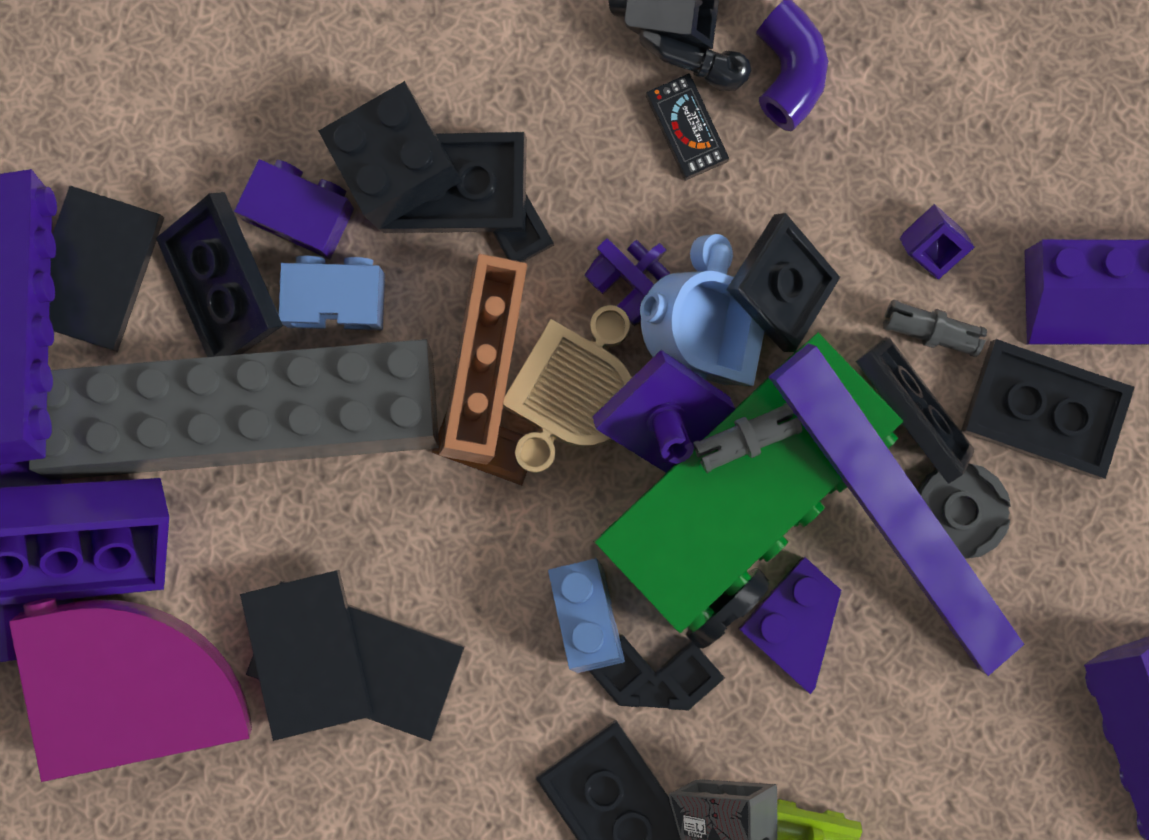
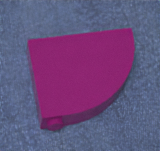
(121, 686)

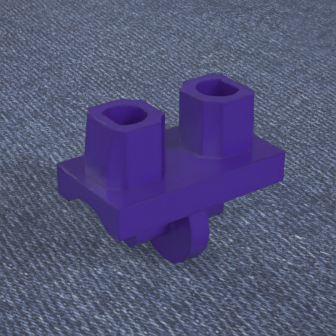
(613, 264)

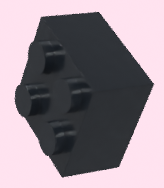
(390, 155)

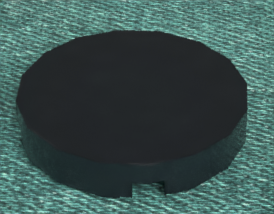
(729, 609)

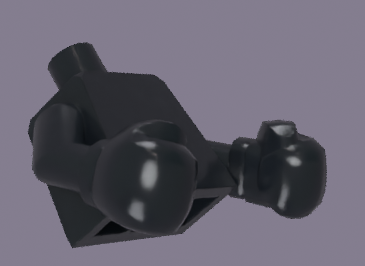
(682, 35)

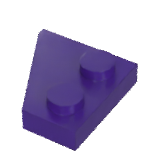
(796, 622)

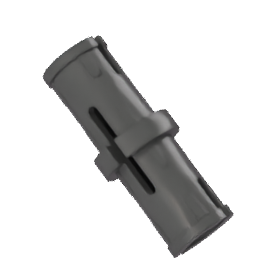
(934, 328)
(747, 437)

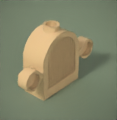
(566, 385)

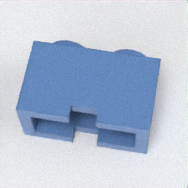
(332, 291)
(586, 616)

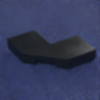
(673, 686)

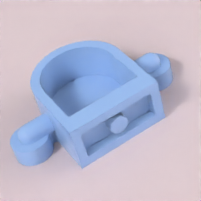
(699, 319)

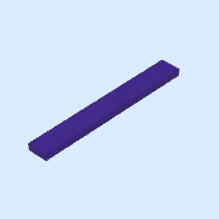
(895, 507)

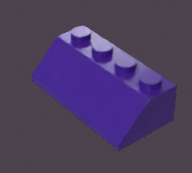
(1087, 292)
(82, 539)
(1121, 688)

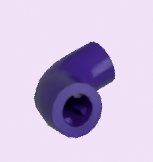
(802, 65)

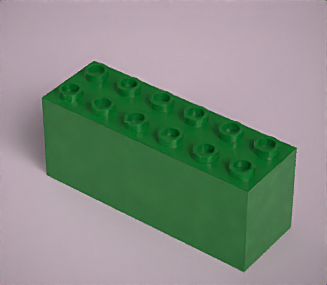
(705, 530)

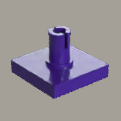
(663, 412)

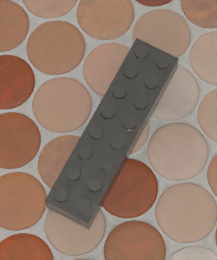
(240, 410)

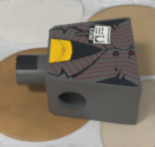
(725, 810)

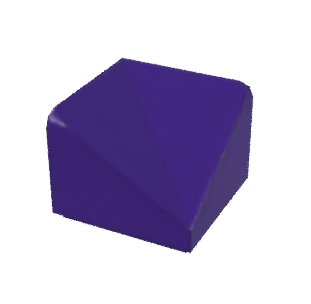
(936, 242)

